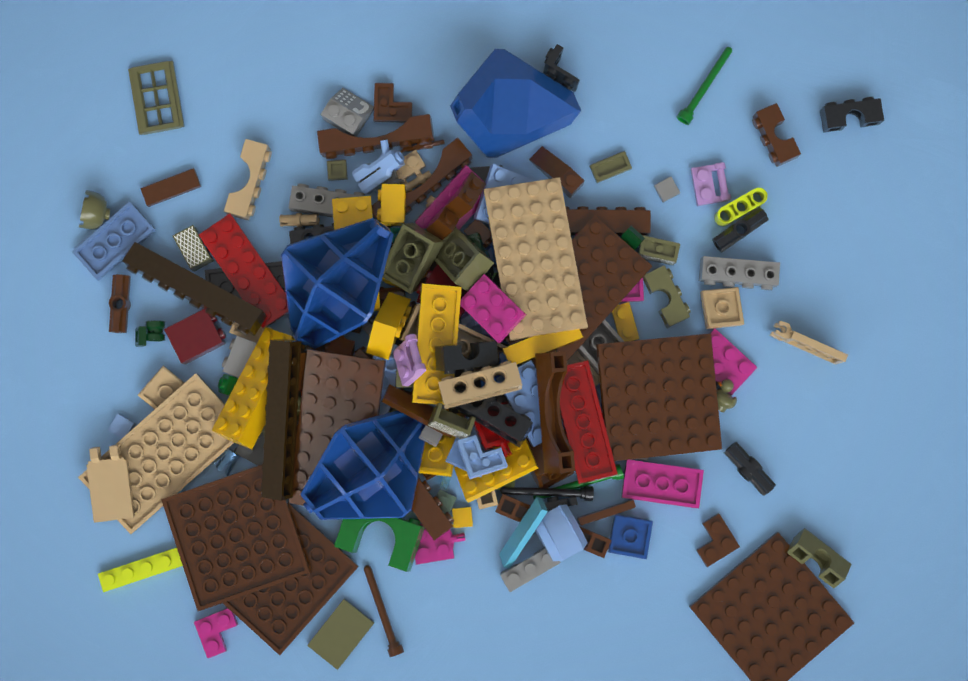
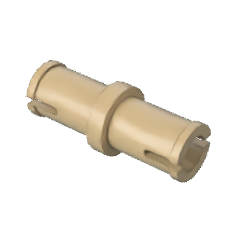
(299, 220)

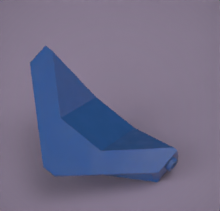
(511, 105)
(334, 280)
(368, 470)

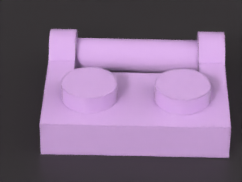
(704, 184)
(409, 360)

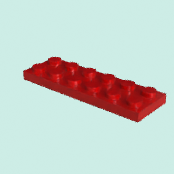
(245, 268)
(585, 425)

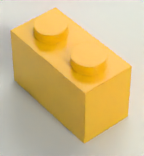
(392, 204)

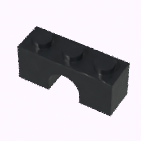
(868, 111)
(450, 357)

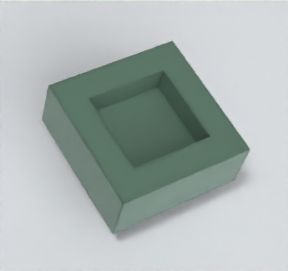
(447, 500)

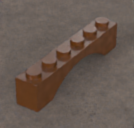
(415, 130)
(452, 159)
(557, 452)
(517, 509)

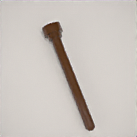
(394, 646)

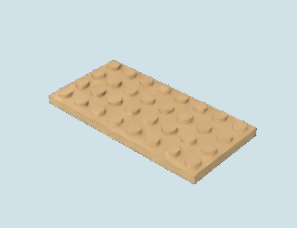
(536, 256)
(170, 448)

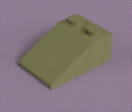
(411, 256)
(462, 260)

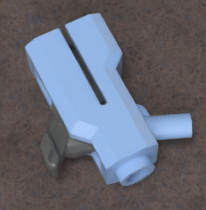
(380, 171)

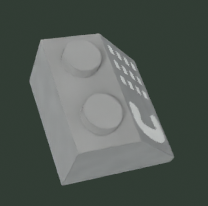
(347, 112)

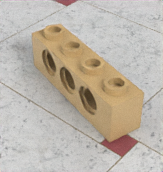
(490, 389)

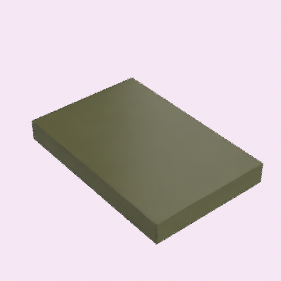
(340, 634)

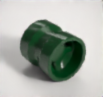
(155, 331)

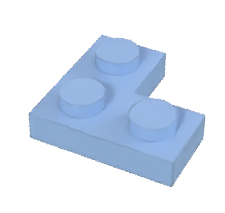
(476, 461)

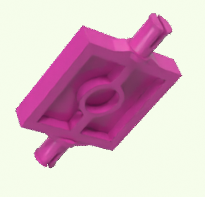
(437, 550)

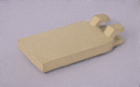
(807, 344)
(109, 485)

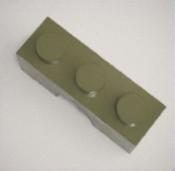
(661, 280)
(832, 565)

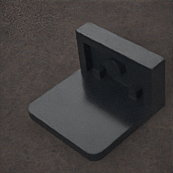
(557, 73)

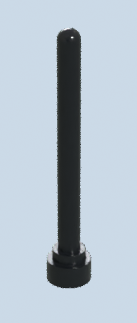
(585, 493)

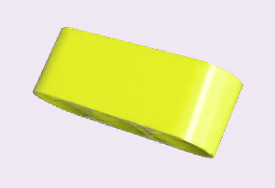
(748, 202)

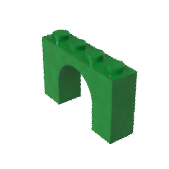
(407, 538)

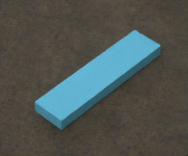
(523, 532)

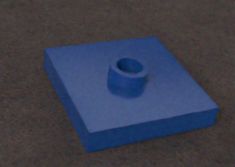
(630, 536)

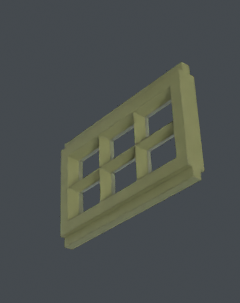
(139, 103)

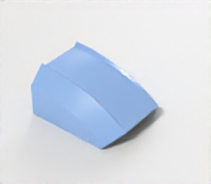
(561, 533)

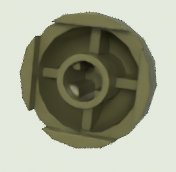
(93, 211)

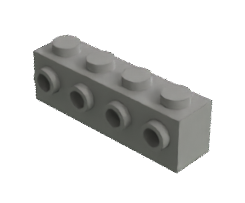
(316, 200)
(739, 271)

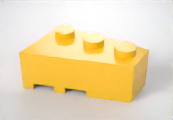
(388, 325)

